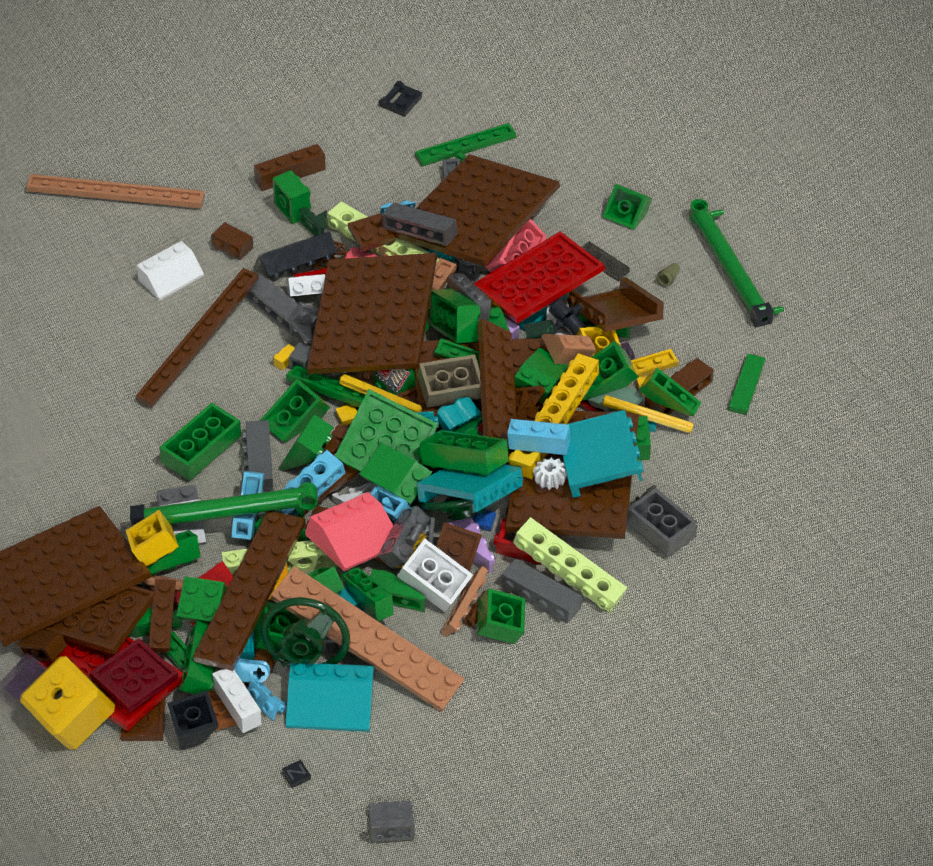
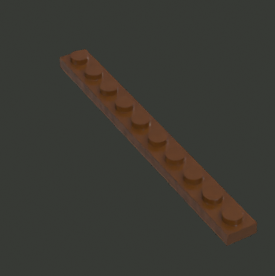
(197, 338)

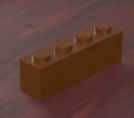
(300, 162)
(693, 378)

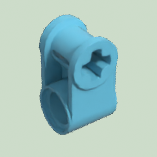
(247, 670)

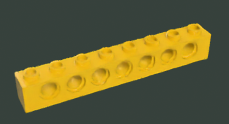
(560, 406)

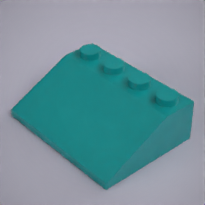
(330, 697)

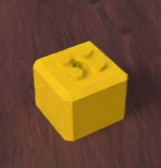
(76, 712)

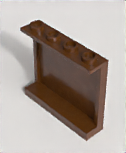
(619, 308)

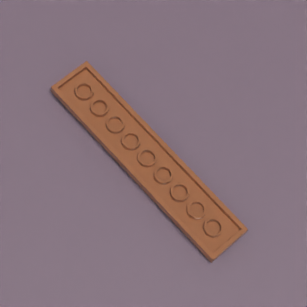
(375, 642)

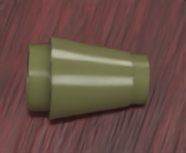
(667, 275)

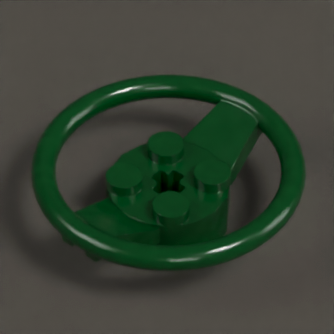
(455, 507)
(305, 639)

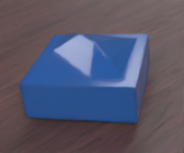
(485, 520)

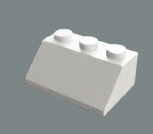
(169, 270)
(435, 575)

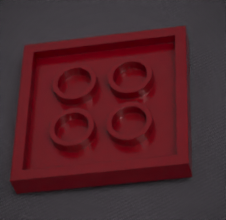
(134, 675)

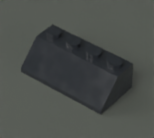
(298, 253)

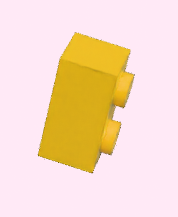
(281, 359)

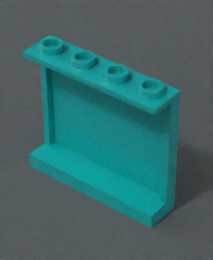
(601, 451)
(471, 486)

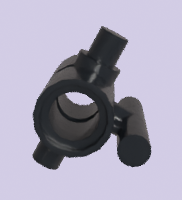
(566, 317)

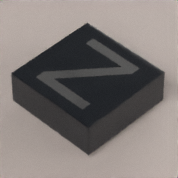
(296, 773)

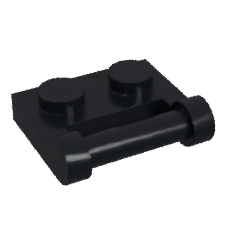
(404, 103)

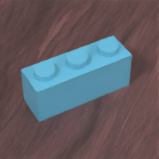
(539, 436)

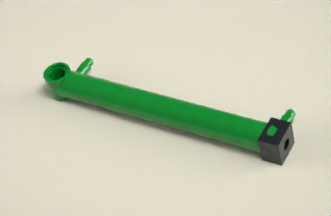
(760, 312)
(300, 498)

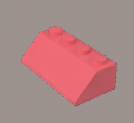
(522, 241)

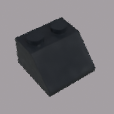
(193, 719)

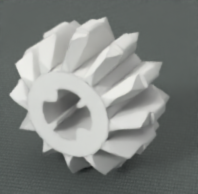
(550, 473)

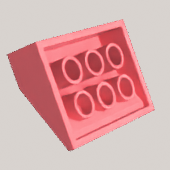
(351, 530)

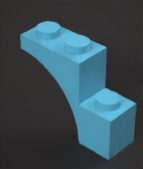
(244, 524)

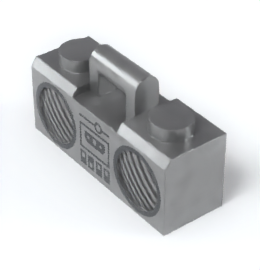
(403, 536)

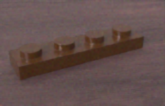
(162, 615)

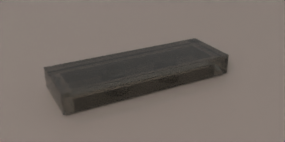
(613, 267)

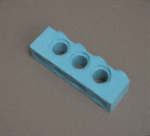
(326, 463)

